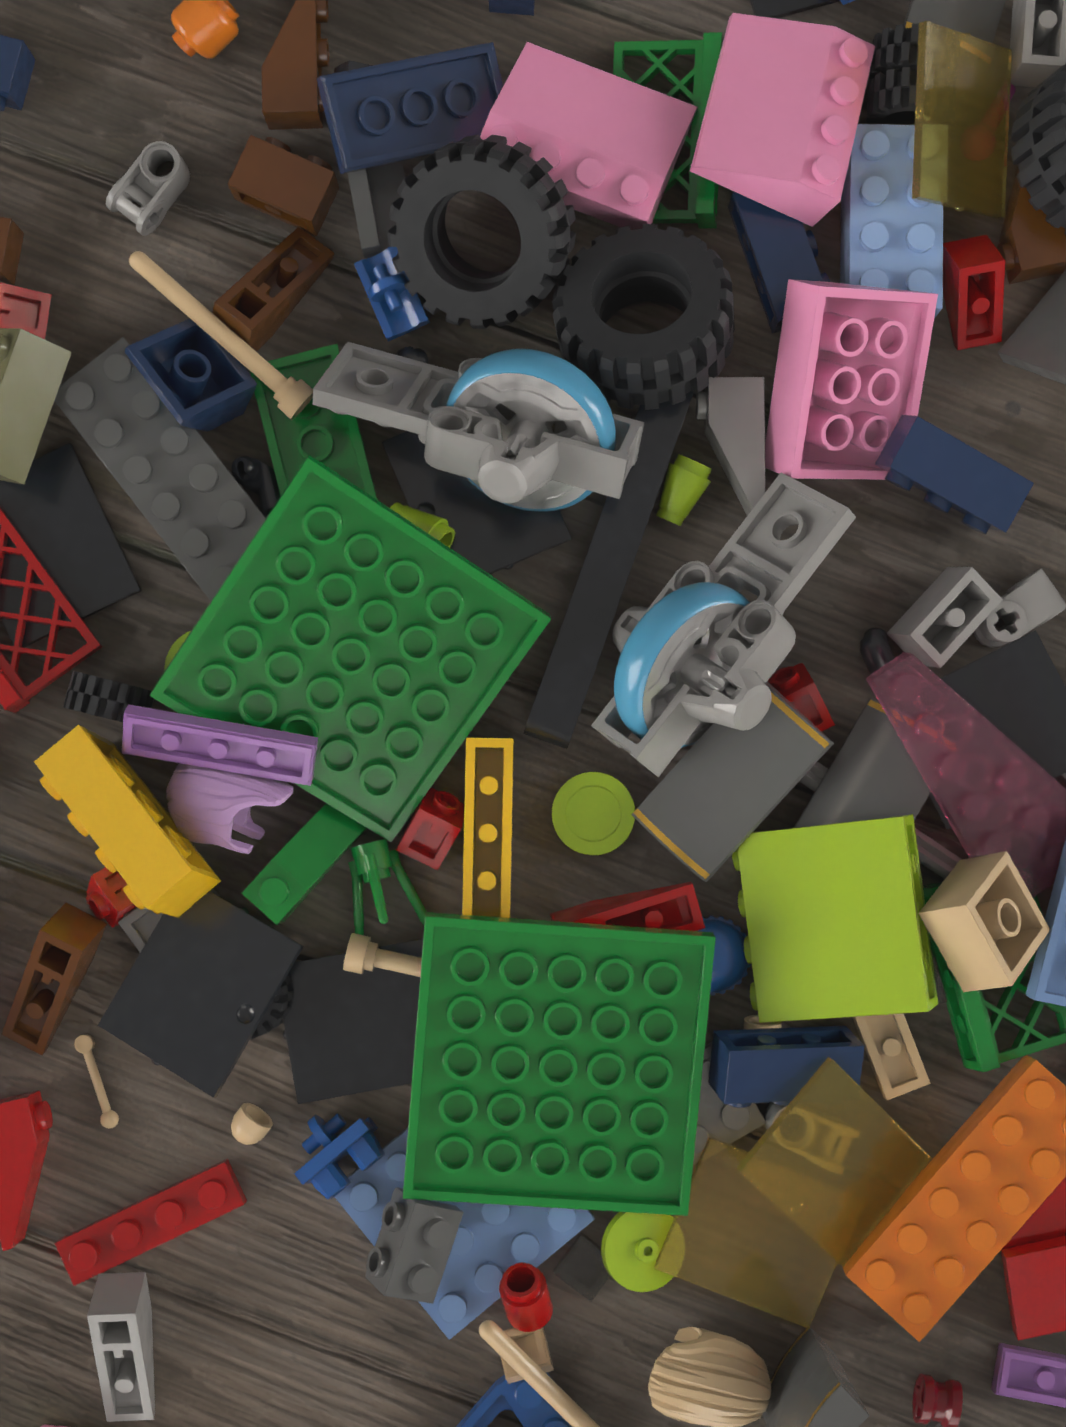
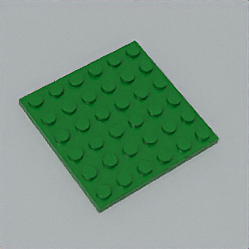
(354, 636)
(557, 1064)

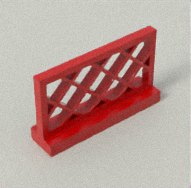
(13, 690)

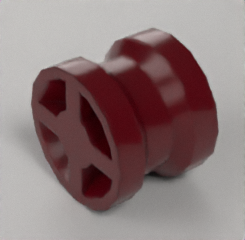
(937, 1401)

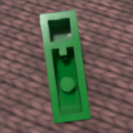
(303, 863)

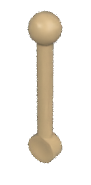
(85, 1044)

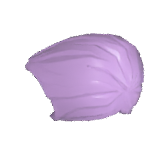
(214, 802)

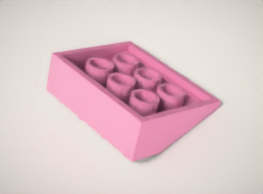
(784, 113)
(597, 130)
(845, 377)

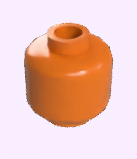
(204, 26)

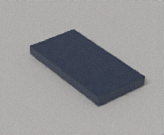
(409, 105)

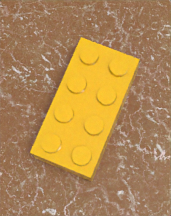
(126, 823)

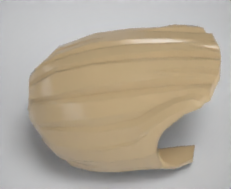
(709, 1380)

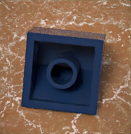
(193, 375)

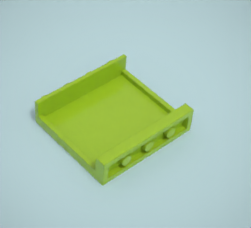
(836, 921)

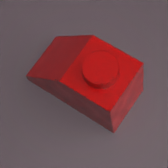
(973, 291)

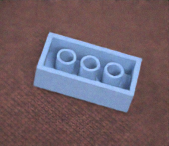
(884, 231)

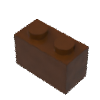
(284, 183)

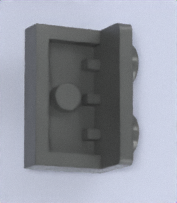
(412, 1247)

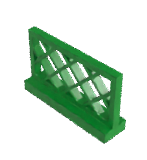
(701, 191)
(974, 1027)

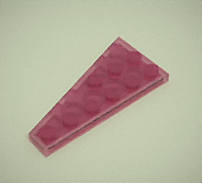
(977, 775)

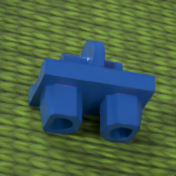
(390, 299)
(323, 1168)

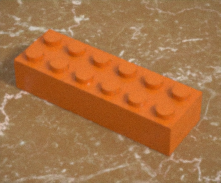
(967, 1201)

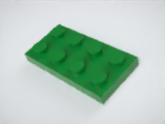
(316, 430)

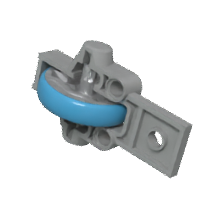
(494, 421)
(739, 640)

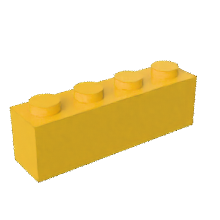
(488, 827)

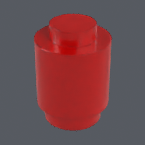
(526, 1297)

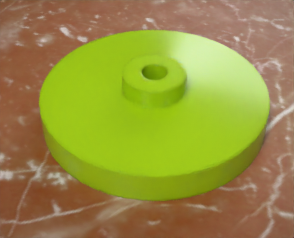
(593, 813)
(632, 1247)

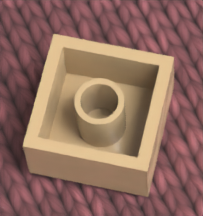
(985, 922)

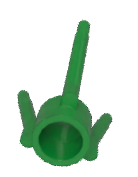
(373, 864)

